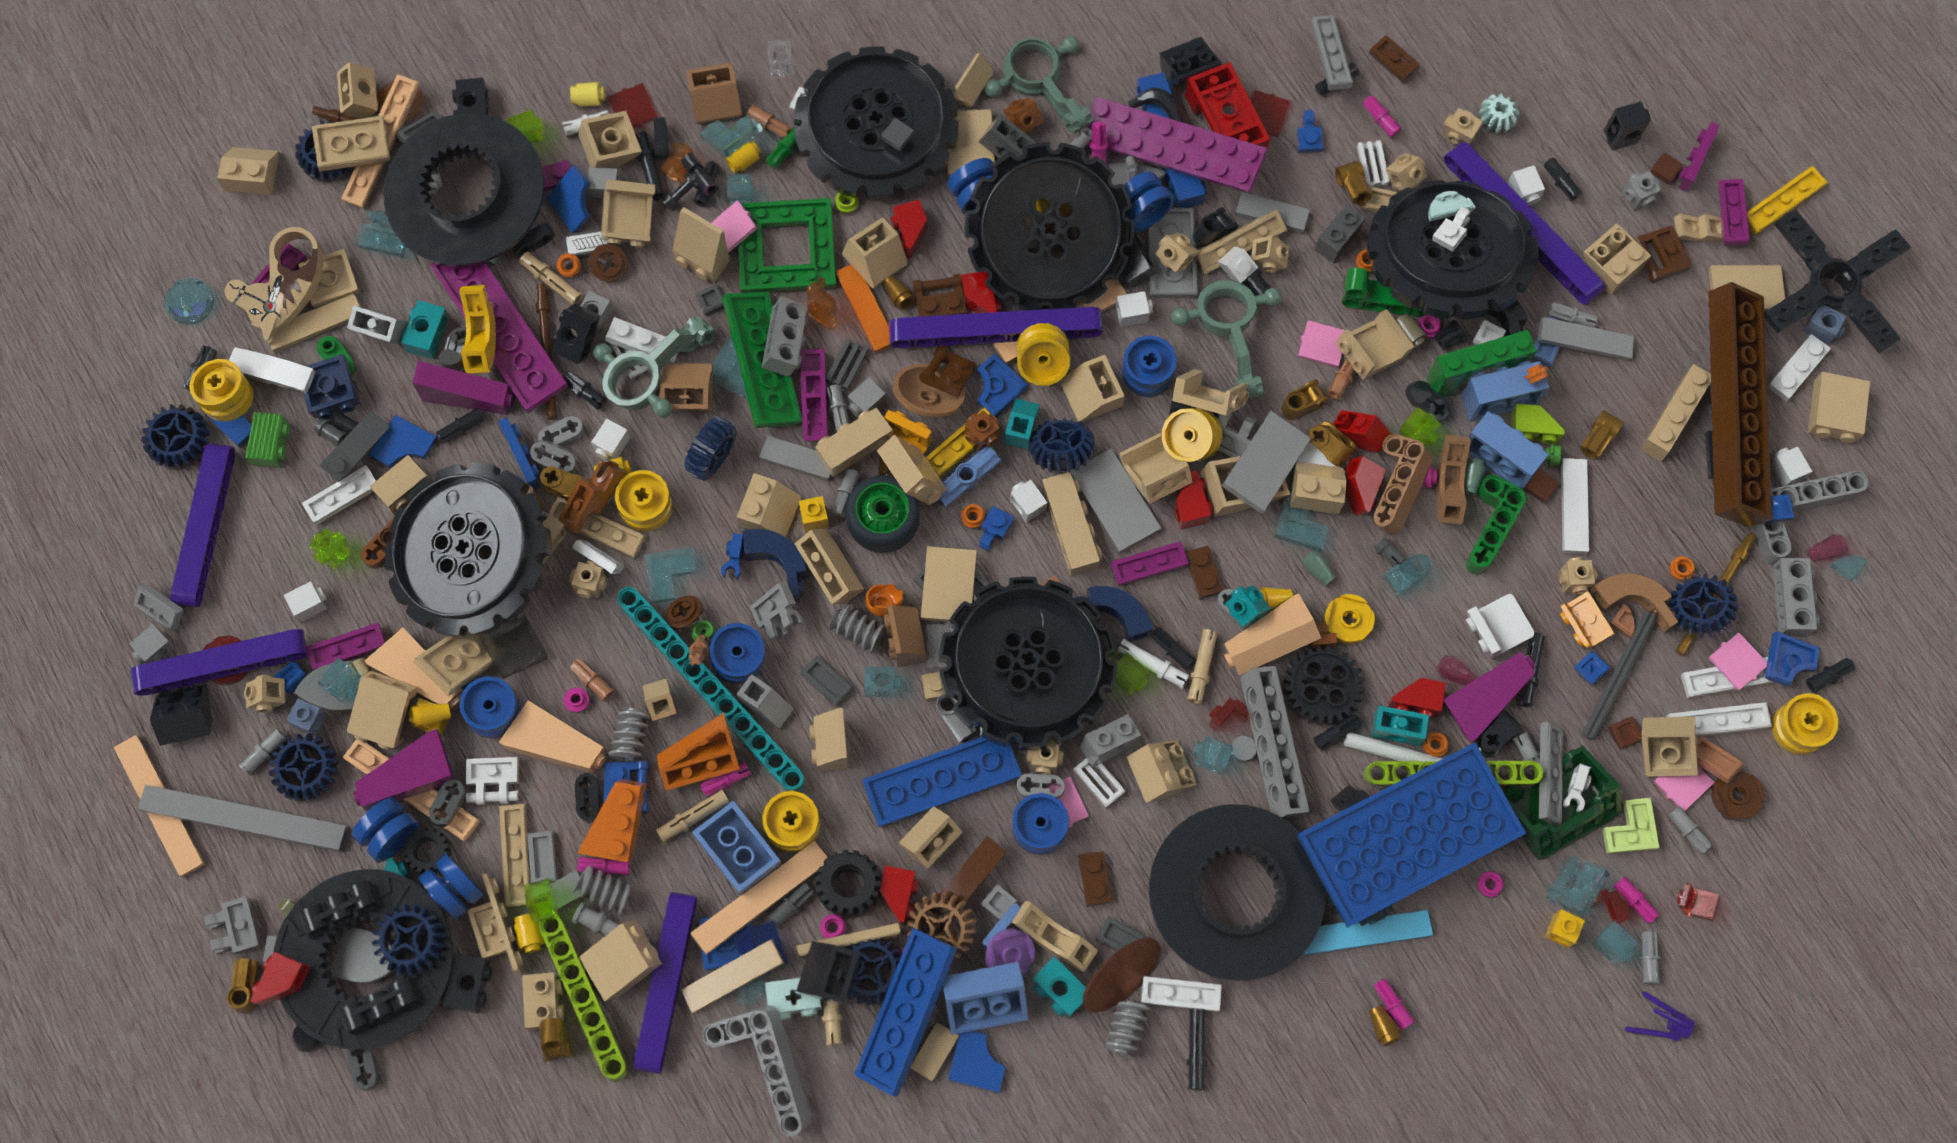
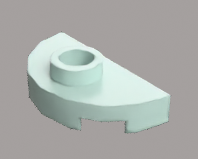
(1448, 205)

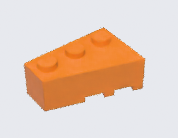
(699, 755)
(617, 823)

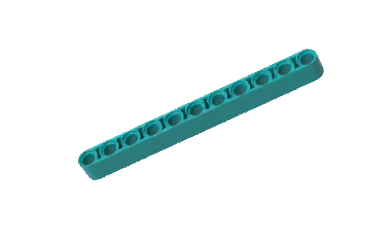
(705, 679)

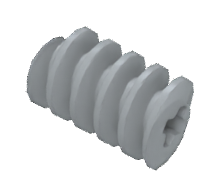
(857, 628)
(628, 734)
(603, 889)
(1126, 1028)

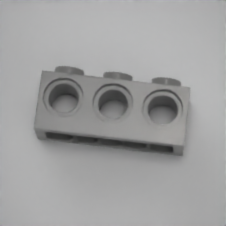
(780, 328)
(1787, 605)

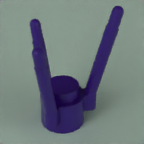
(1677, 1022)

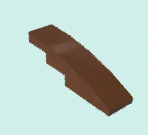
(971, 875)

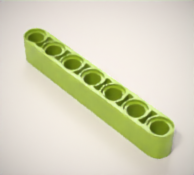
(1515, 770)
(586, 1009)

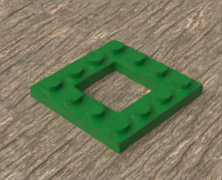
(811, 212)

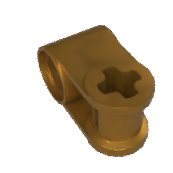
(1307, 397)
(1333, 444)
(563, 486)
(554, 1039)

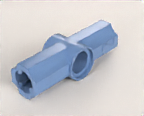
(977, 466)

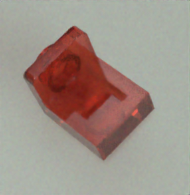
(1220, 714)
(1698, 902)
(1616, 907)

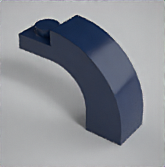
(772, 546)
(1124, 608)

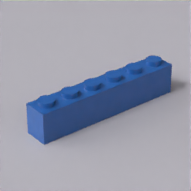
(1186, 189)

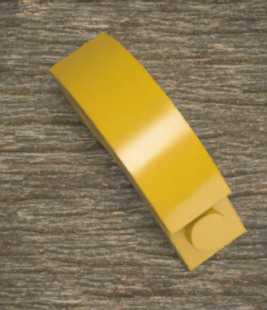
(480, 340)

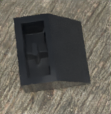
(1187, 60)
(181, 714)
(829, 973)

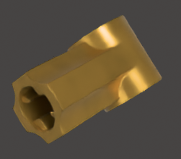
(1353, 179)
(1602, 432)
(243, 981)

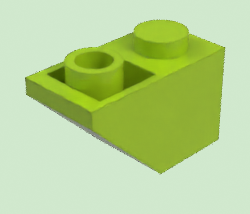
(1536, 424)

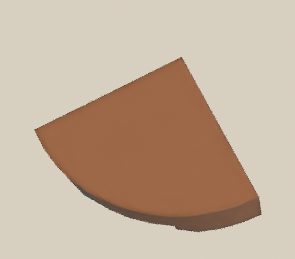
(1624, 621)

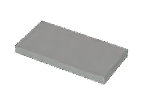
(1167, 282)
(1266, 462)
(1115, 501)

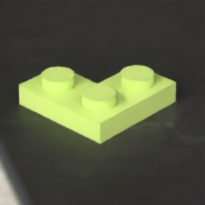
(1639, 832)

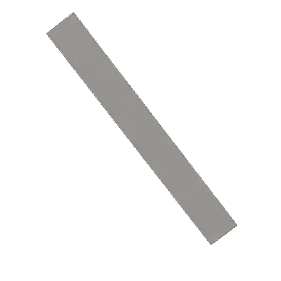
(242, 818)

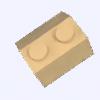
(609, 140)
(248, 170)
(1318, 487)
(768, 506)
(830, 741)
(1670, 746)

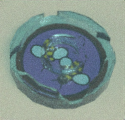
(189, 301)

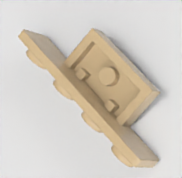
(490, 927)

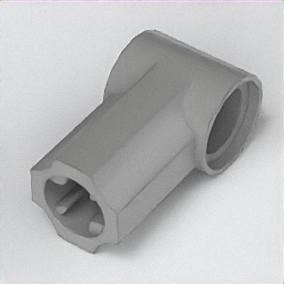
(955, 725)

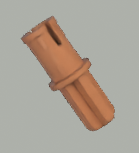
(769, 121)
(1342, 380)
(699, 650)
(592, 680)

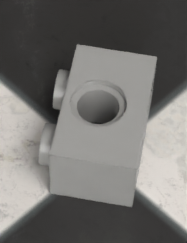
(376, 324)
(1110, 740)

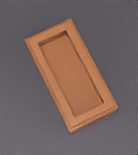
(1717, 760)

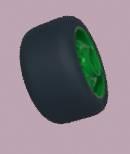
(877, 531)

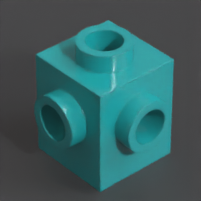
(1247, 605)

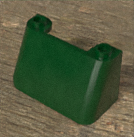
(1601, 806)

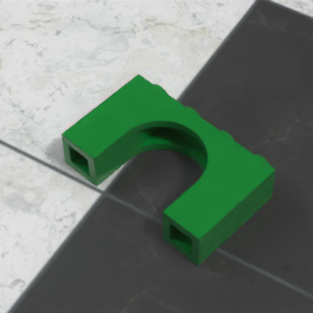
(1455, 367)

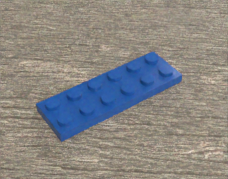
(939, 779)
(905, 1012)

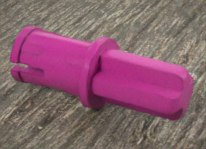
(1382, 116)
(1099, 141)
(719, 782)
(607, 866)
(1636, 900)
(1394, 1004)

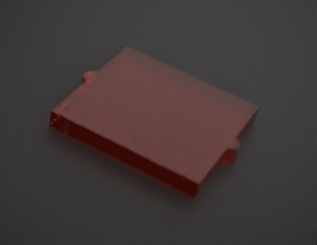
(635, 103)
(1270, 111)

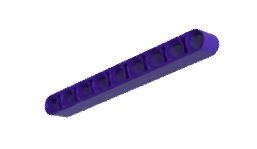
(1552, 250)
(990, 327)

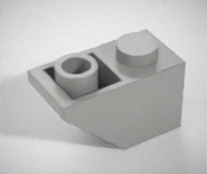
(764, 701)

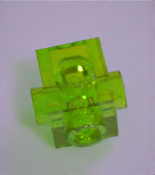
(1421, 427)
(329, 548)

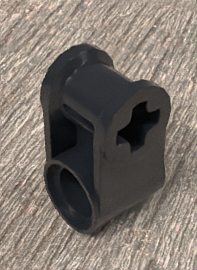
(1214, 227)
(1500, 732)

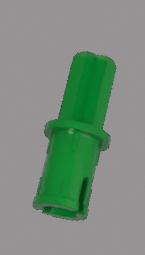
(783, 149)

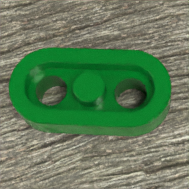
(335, 350)

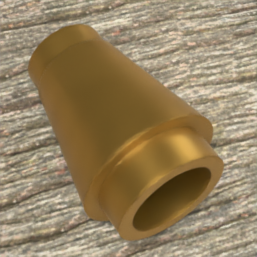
(899, 294)
(1385, 1028)

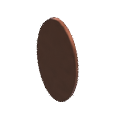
(1121, 975)

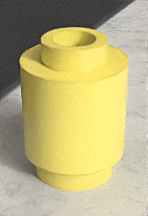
(587, 94)

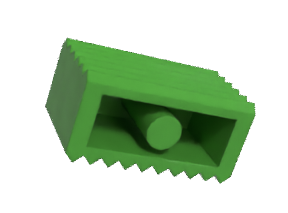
(267, 439)

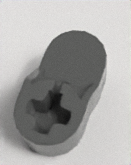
(451, 355)

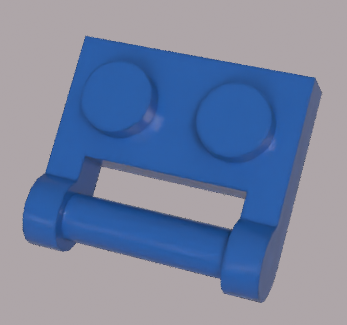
(622, 770)

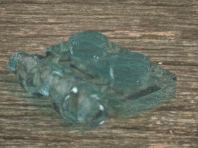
(379, 238)
(1583, 890)

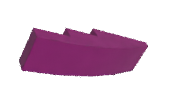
(813, 394)

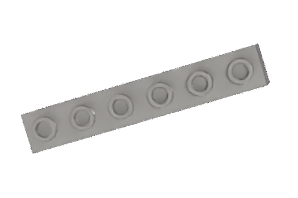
(1274, 743)

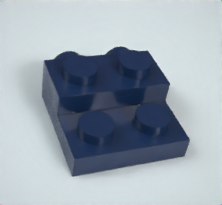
(331, 388)

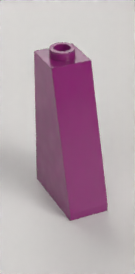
(461, 389)
(1488, 696)
(406, 774)

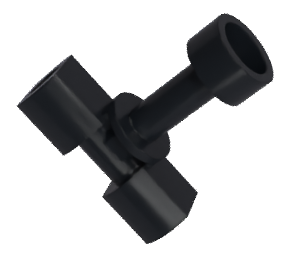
(695, 178)

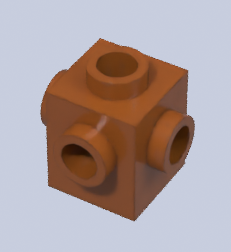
(1024, 114)
(982, 437)

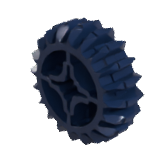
(307, 158)
(168, 427)
(1062, 445)
(710, 448)
(1723, 609)
(299, 748)
(398, 946)
(880, 964)

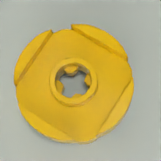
(1360, 612)

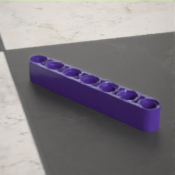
(203, 525)
(219, 662)
(665, 983)

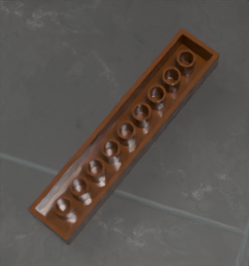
(1739, 405)

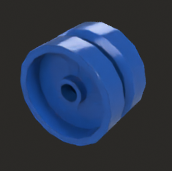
(964, 180)
(1148, 200)
(1149, 366)
(733, 638)
(487, 693)
(384, 829)
(1035, 838)
(450, 887)

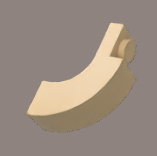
(1054, 938)

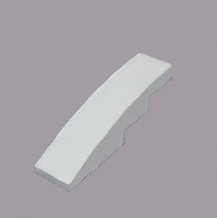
(273, 370)

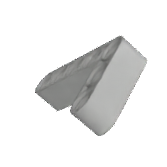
(1819, 497)
(769, 1060)

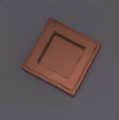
(1666, 168)
(1541, 486)
(1625, 732)

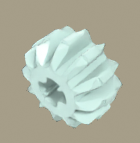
(1499, 113)

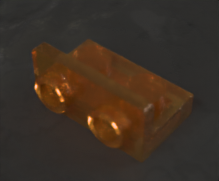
(821, 304)

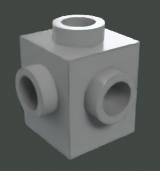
(1641, 190)

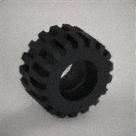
(848, 862)

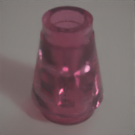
(1830, 547)
(1454, 670)

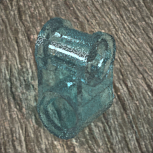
(1403, 575)

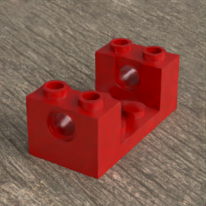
(1219, 89)

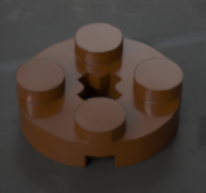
(1732, 808)

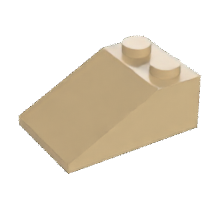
(700, 246)
(1222, 500)

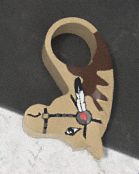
(286, 293)

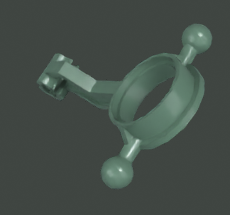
(1073, 116)
(1232, 330)
(696, 333)

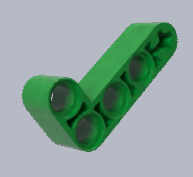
(1371, 295)
(1493, 528)

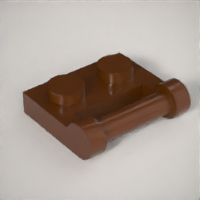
(1668, 251)
(940, 304)
(954, 376)

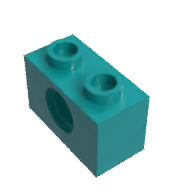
(425, 342)
(1399, 725)
(1054, 973)

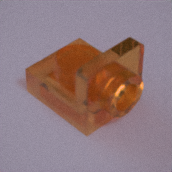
(673, 167)

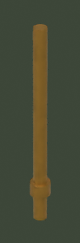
(1738, 557)

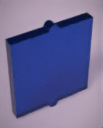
(757, 936)

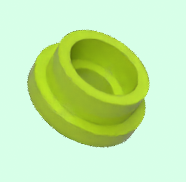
(840, 198)

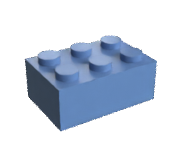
(1501, 391)
(1506, 450)
(737, 848)
(985, 998)

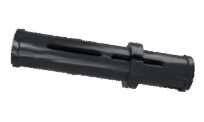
(648, 164)
(1534, 650)
(1196, 1081)

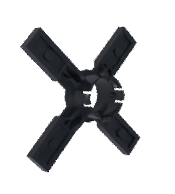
(1849, 277)

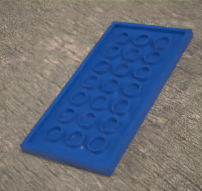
(1410, 834)

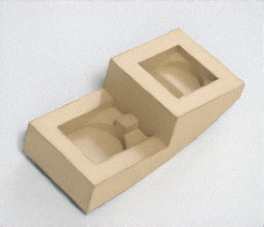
(1702, 229)

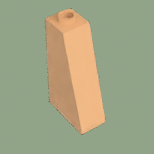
(1272, 636)
(396, 661)
(551, 740)

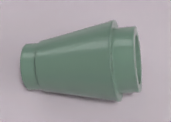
(1474, 475)
(1318, 567)

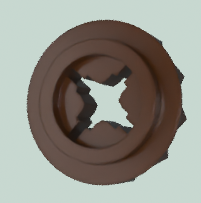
(603, 252)
(674, 615)

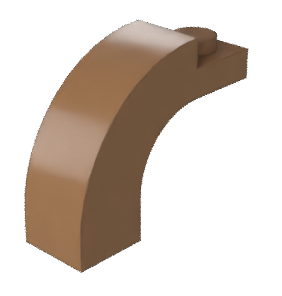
(1450, 479)
(1638, 590)

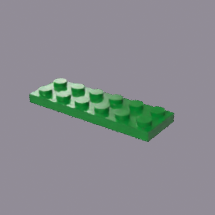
(768, 392)

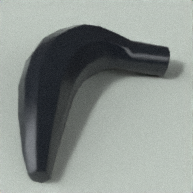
(1161, 99)

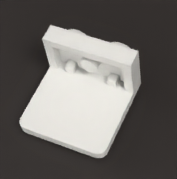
(1499, 625)

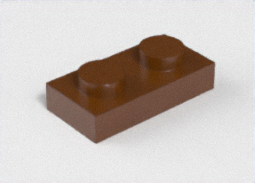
(1394, 58)
(1203, 572)
(1094, 879)

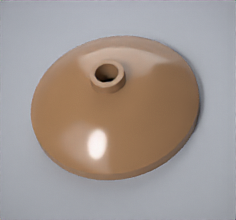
(923, 398)

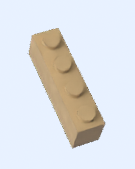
(1676, 413)
(1071, 524)

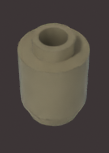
(1412, 330)

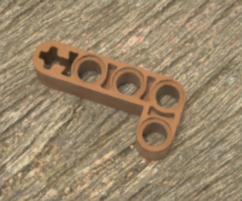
(1385, 517)

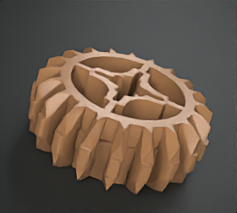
(934, 920)

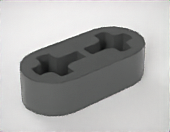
(452, 805)
(357, 1072)

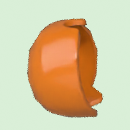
(881, 596)

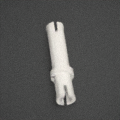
(1154, 664)

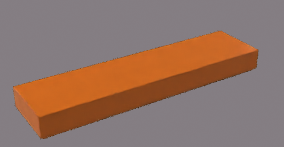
(865, 308)

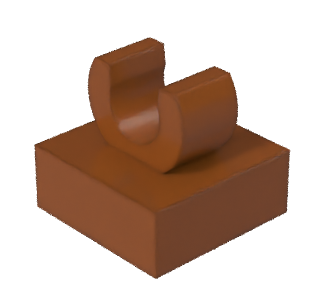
(1326, 639)

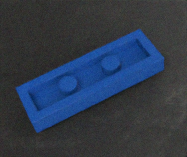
(520, 452)

